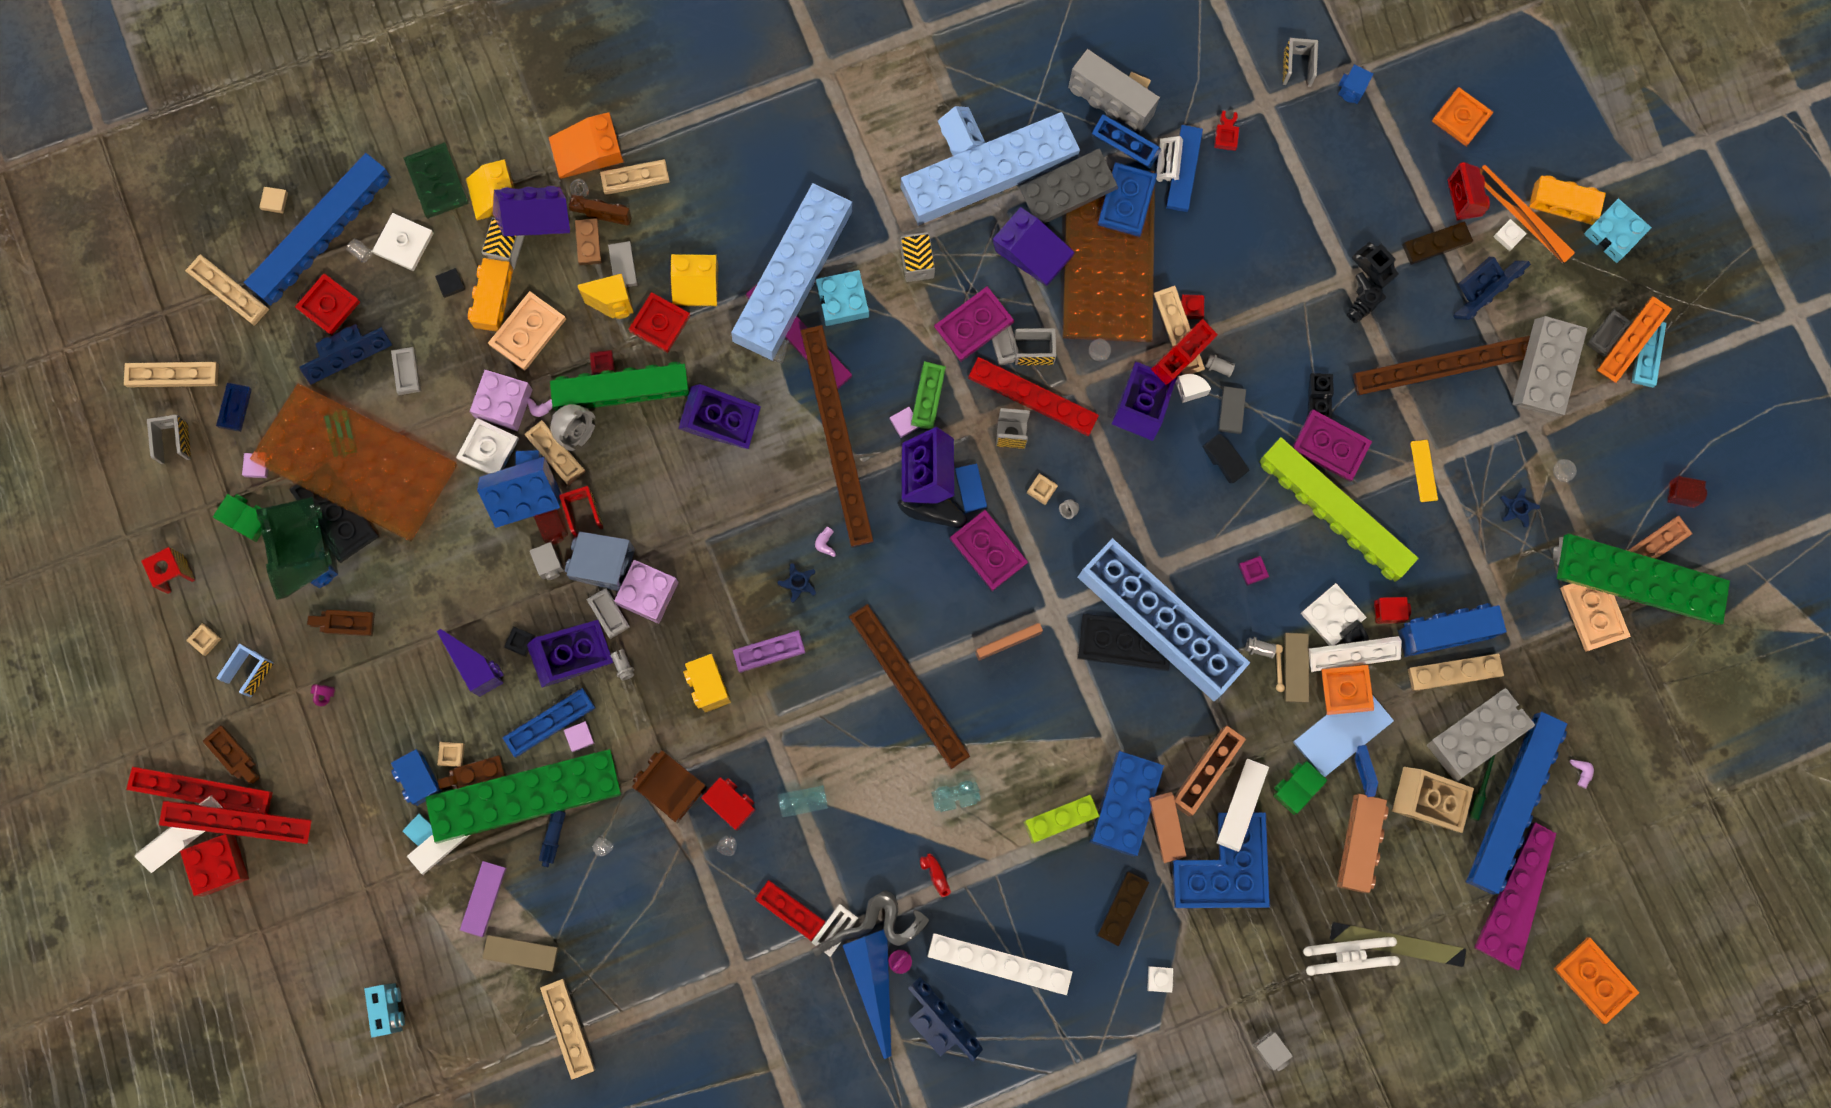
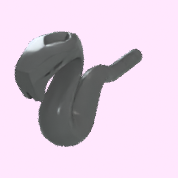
(889, 903)

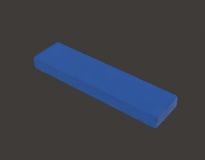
(1181, 189)
(548, 722)

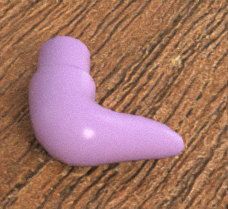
(540, 410)
(821, 541)
(1587, 772)

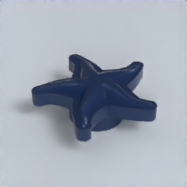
(1519, 508)
(798, 582)

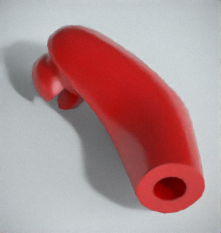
(937, 876)

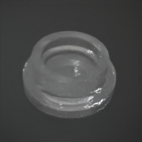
(1099, 350)
(1564, 470)

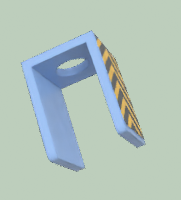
(235, 663)

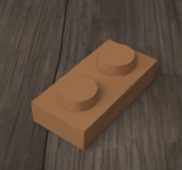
(588, 241)

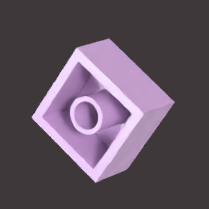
(501, 400)
(646, 591)

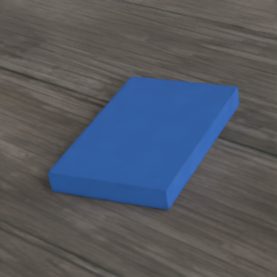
(1128, 205)

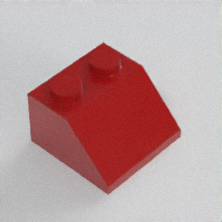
(1468, 192)

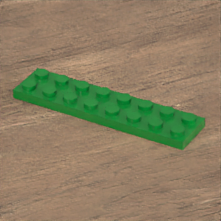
(1643, 579)
(522, 796)

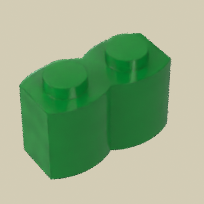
(239, 516)
(1299, 787)

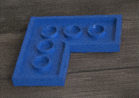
(1233, 880)

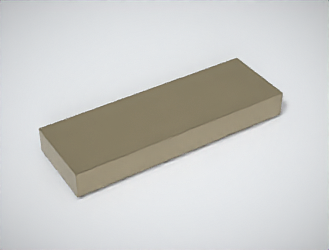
(1296, 667)
(520, 953)

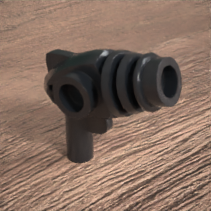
(1367, 300)

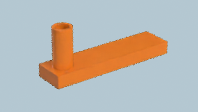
(1634, 339)

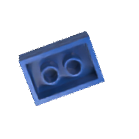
(519, 492)

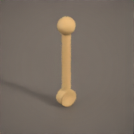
(1279, 687)

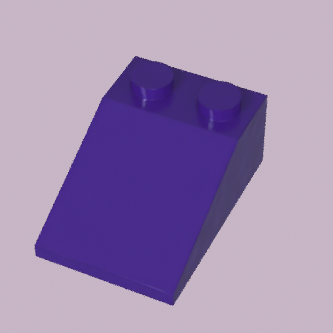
(1032, 247)
(1143, 402)
(719, 416)
(569, 653)
(475, 669)

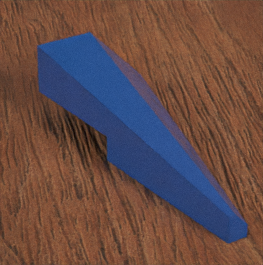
(870, 969)

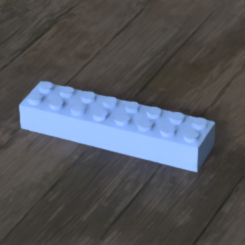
(989, 168)
(792, 272)
(1163, 620)

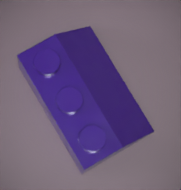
(531, 211)
(928, 467)

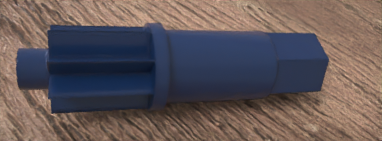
(552, 837)

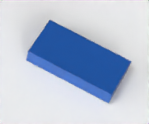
(970, 488)
(1366, 771)

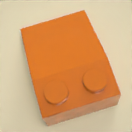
(586, 146)

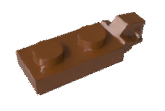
(599, 209)
(344, 622)
(231, 754)
(473, 773)

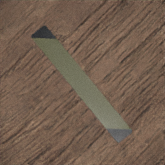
(1405, 945)

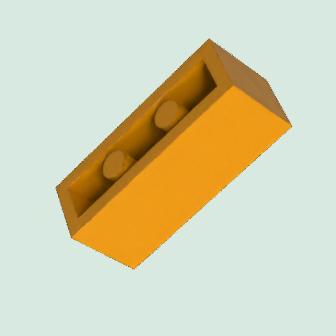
(1567, 199)
(490, 294)

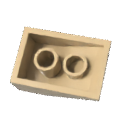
(1432, 799)

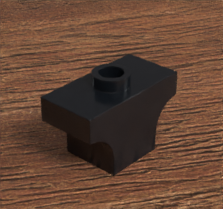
(1376, 263)

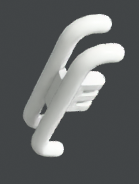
(1351, 956)

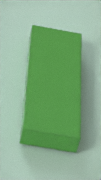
(928, 395)

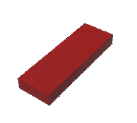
(790, 910)

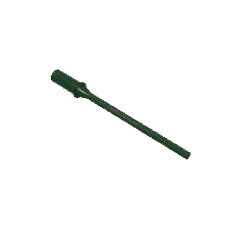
(1481, 795)

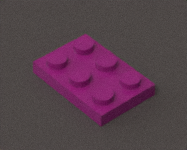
(974, 324)
(1331, 445)
(988, 550)

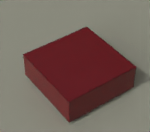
(602, 361)

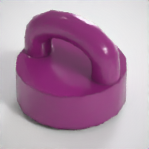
(325, 691)
(900, 961)

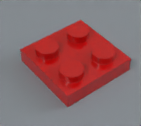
(327, 304)
(659, 322)

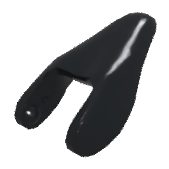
(942, 513)

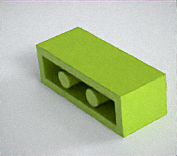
(1061, 819)

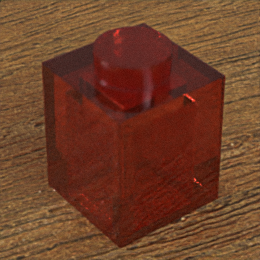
(1687, 491)
(551, 526)

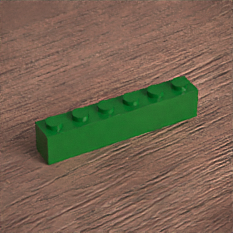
(622, 387)

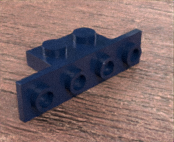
(1485, 283)
(342, 351)
(939, 1025)

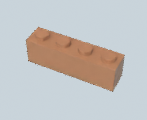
(1208, 770)
(1362, 843)

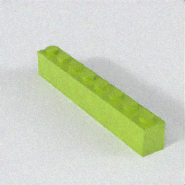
(1338, 510)

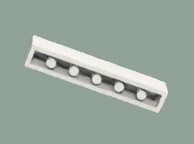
(999, 964)

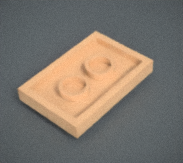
(527, 331)
(1594, 616)

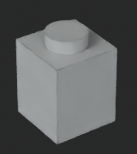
(547, 561)
(1273, 1051)

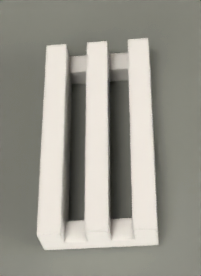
(1171, 171)
(847, 914)

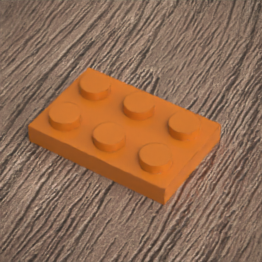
(1596, 980)

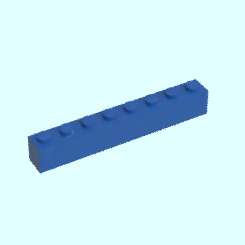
(318, 229)
(1516, 804)

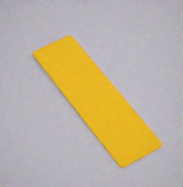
(1424, 471)

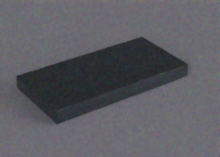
(340, 528)
(1116, 642)

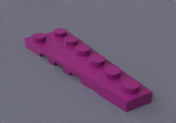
(1512, 915)

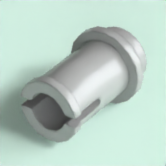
(1219, 365)
(1260, 647)
(622, 665)

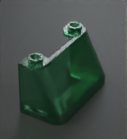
(293, 545)

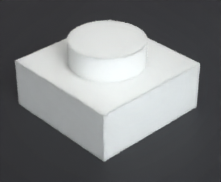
(1509, 235)
(1160, 979)

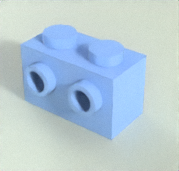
(960, 130)

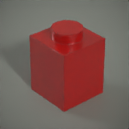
(1392, 610)

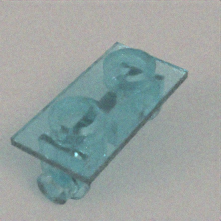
(945, 797)
(802, 801)

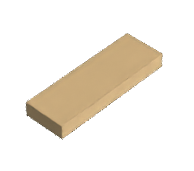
(634, 177)
(555, 455)

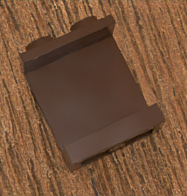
(668, 786)

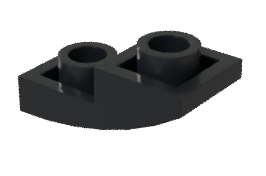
(1321, 393)
(1226, 457)

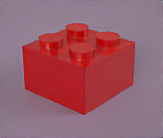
(214, 865)

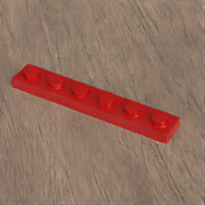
(1033, 396)
(198, 790)
(235, 822)

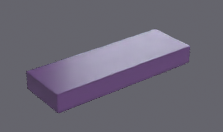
(768, 651)
(483, 899)

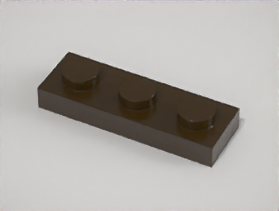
(1437, 243)
(1123, 909)

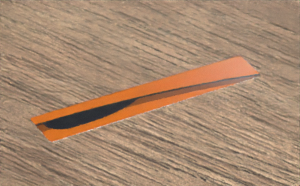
(1526, 215)

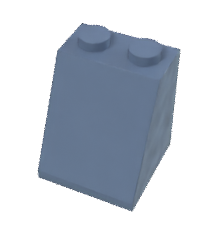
(600, 560)

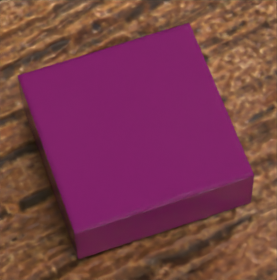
(1253, 570)

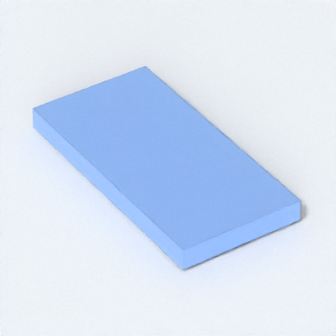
(1339, 735)

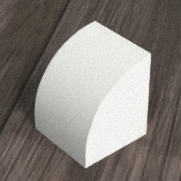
(1191, 387)

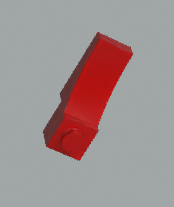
(1184, 352)

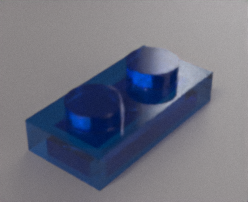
(234, 407)

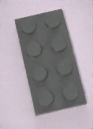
(1069, 187)

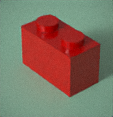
(729, 803)

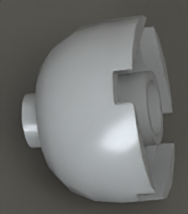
(572, 426)

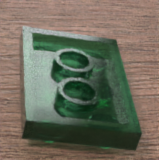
(436, 180)

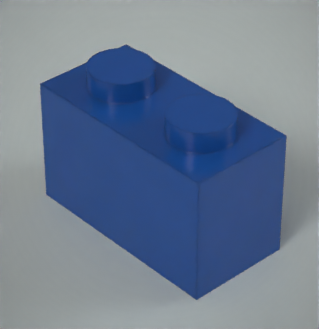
(415, 777)

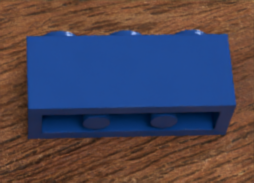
(1126, 141)

